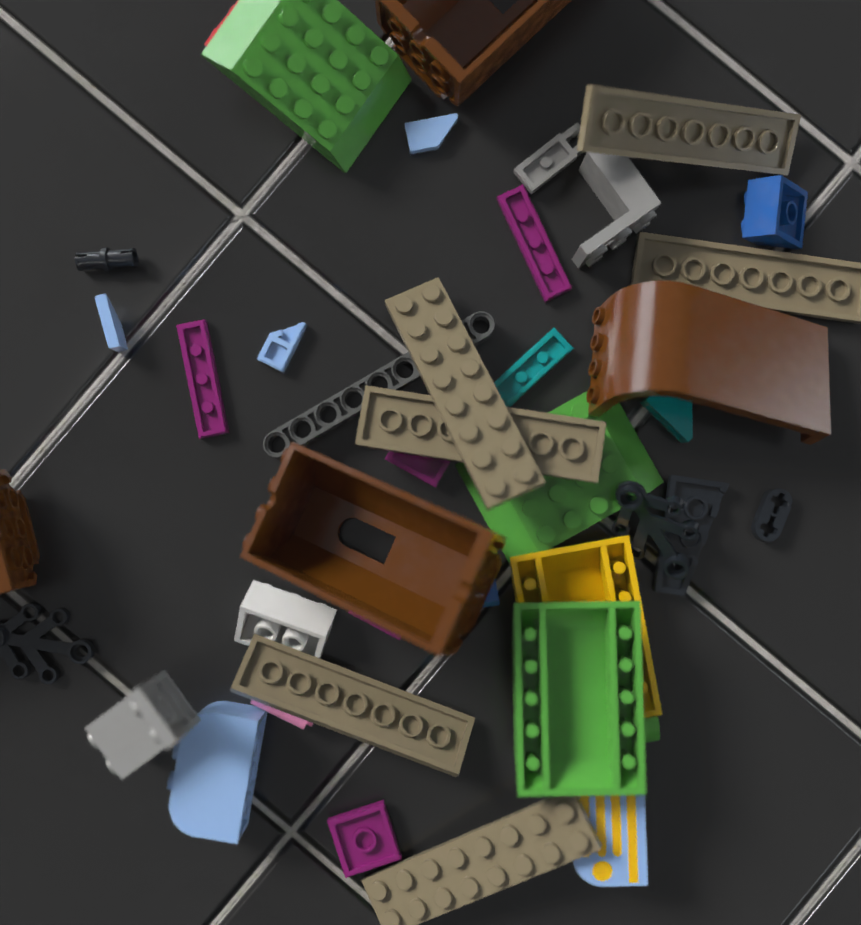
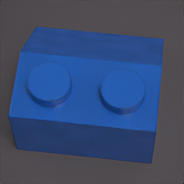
(774, 212)

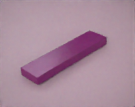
(534, 243)
(202, 379)

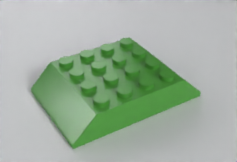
(311, 70)
(570, 506)
(578, 698)

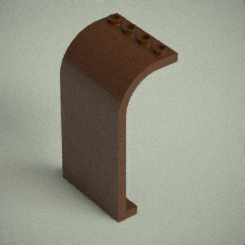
(712, 353)

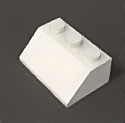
(284, 619)

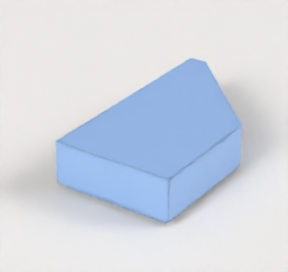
(429, 133)
(111, 324)
(281, 346)

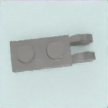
(548, 160)

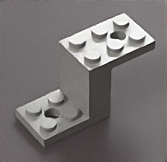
(624, 197)
(142, 725)

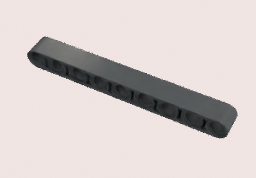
(339, 401)

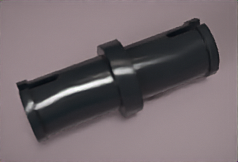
(106, 259)

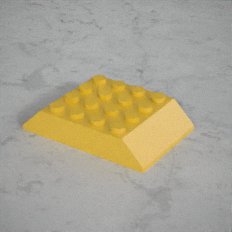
(587, 573)

